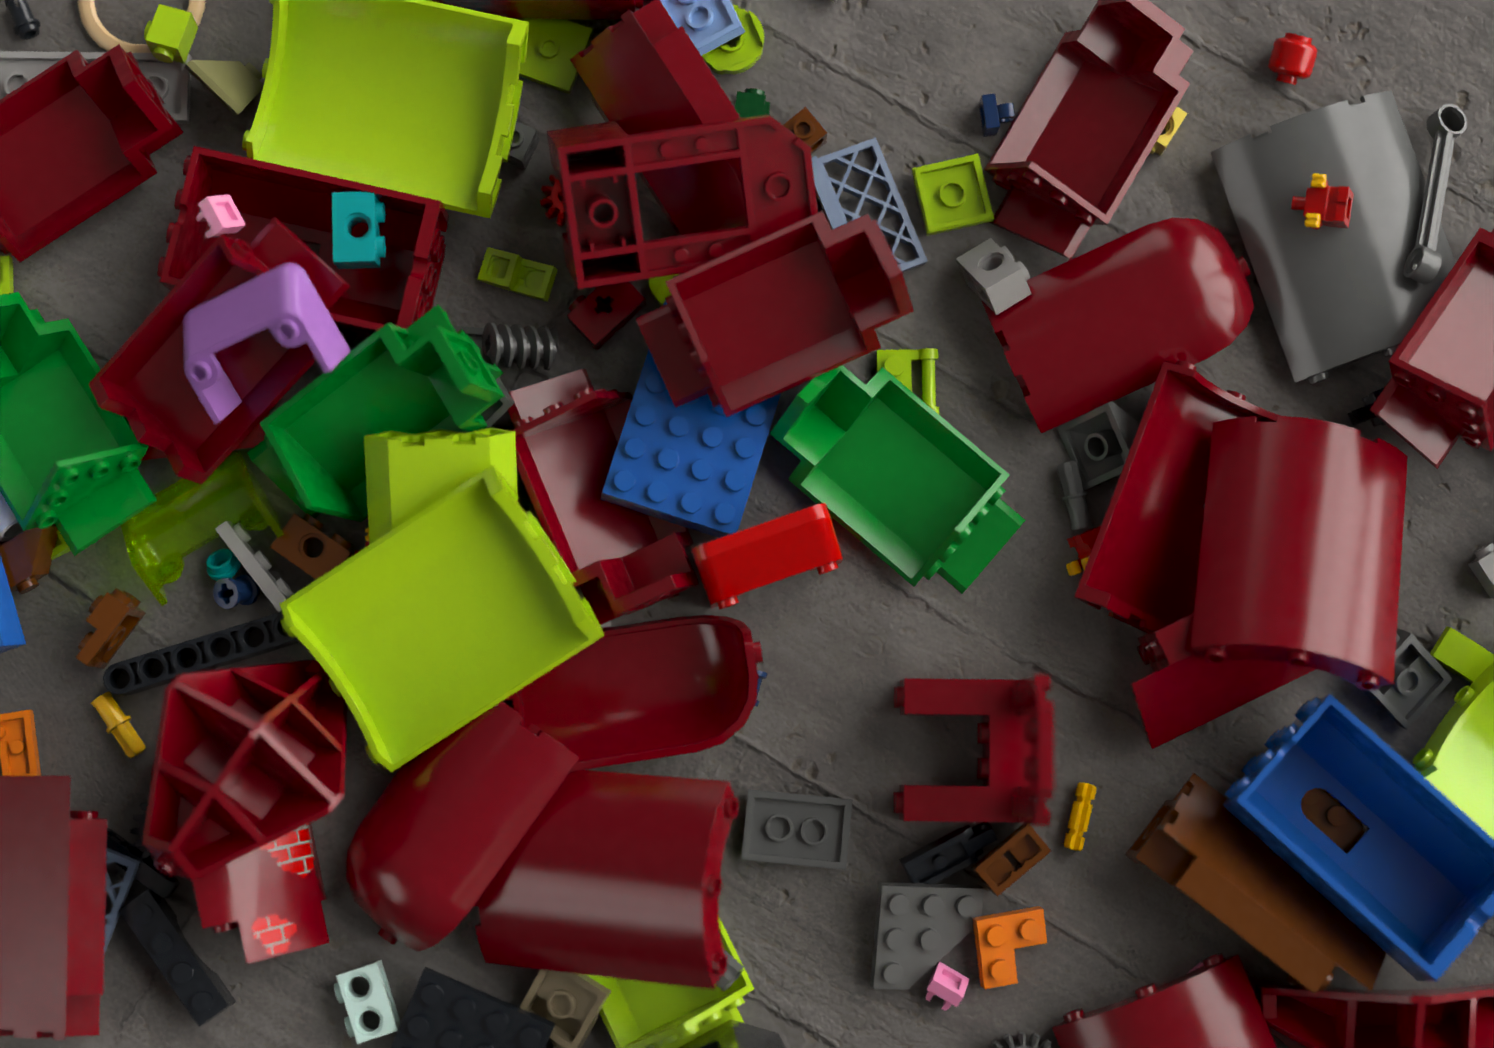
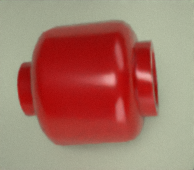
(1292, 58)

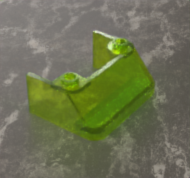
(187, 520)

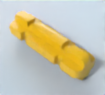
(1080, 816)

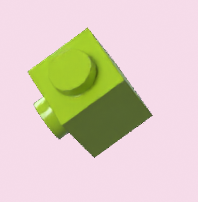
(170, 34)

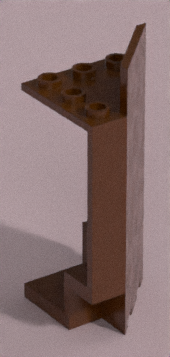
(1253, 890)

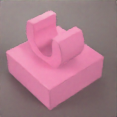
(221, 215)
(947, 985)

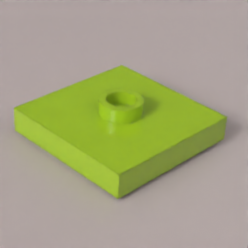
(550, 50)
(952, 194)

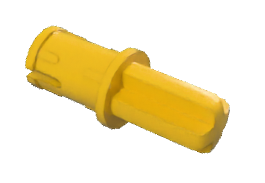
(119, 725)

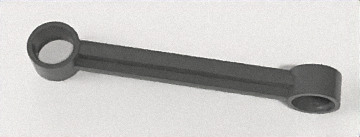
(1423, 260)

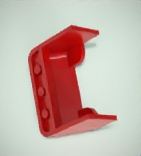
(767, 554)

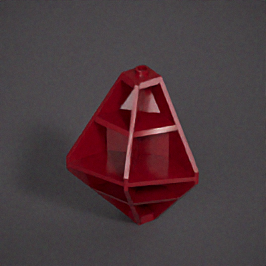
(242, 762)
(1379, 1018)

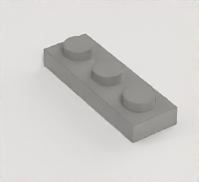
(255, 563)

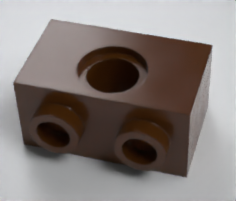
(295, 541)

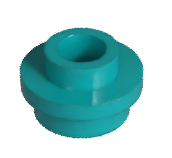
(222, 564)

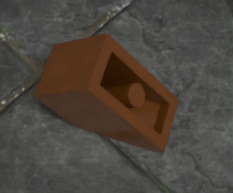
(28, 557)

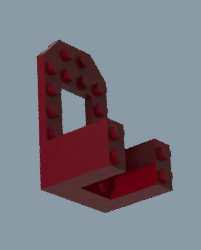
(602, 201)
(1016, 750)

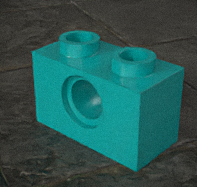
(347, 211)

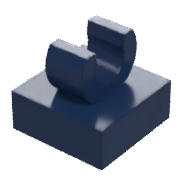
(994, 114)

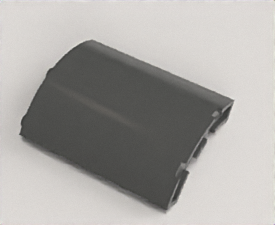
(1333, 288)

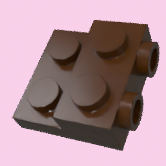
(114, 619)

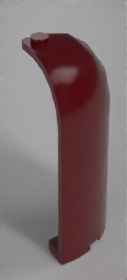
(1121, 312)
(648, 691)
(452, 824)

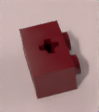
(600, 327)

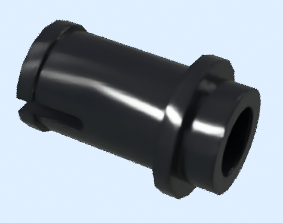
(25, 24)

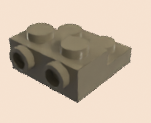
(568, 1001)

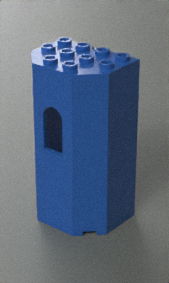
(1419, 871)

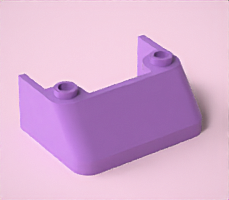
(274, 300)

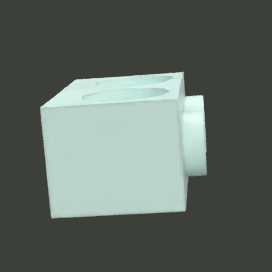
(377, 999)

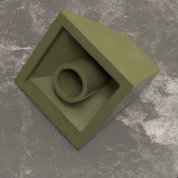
(228, 81)

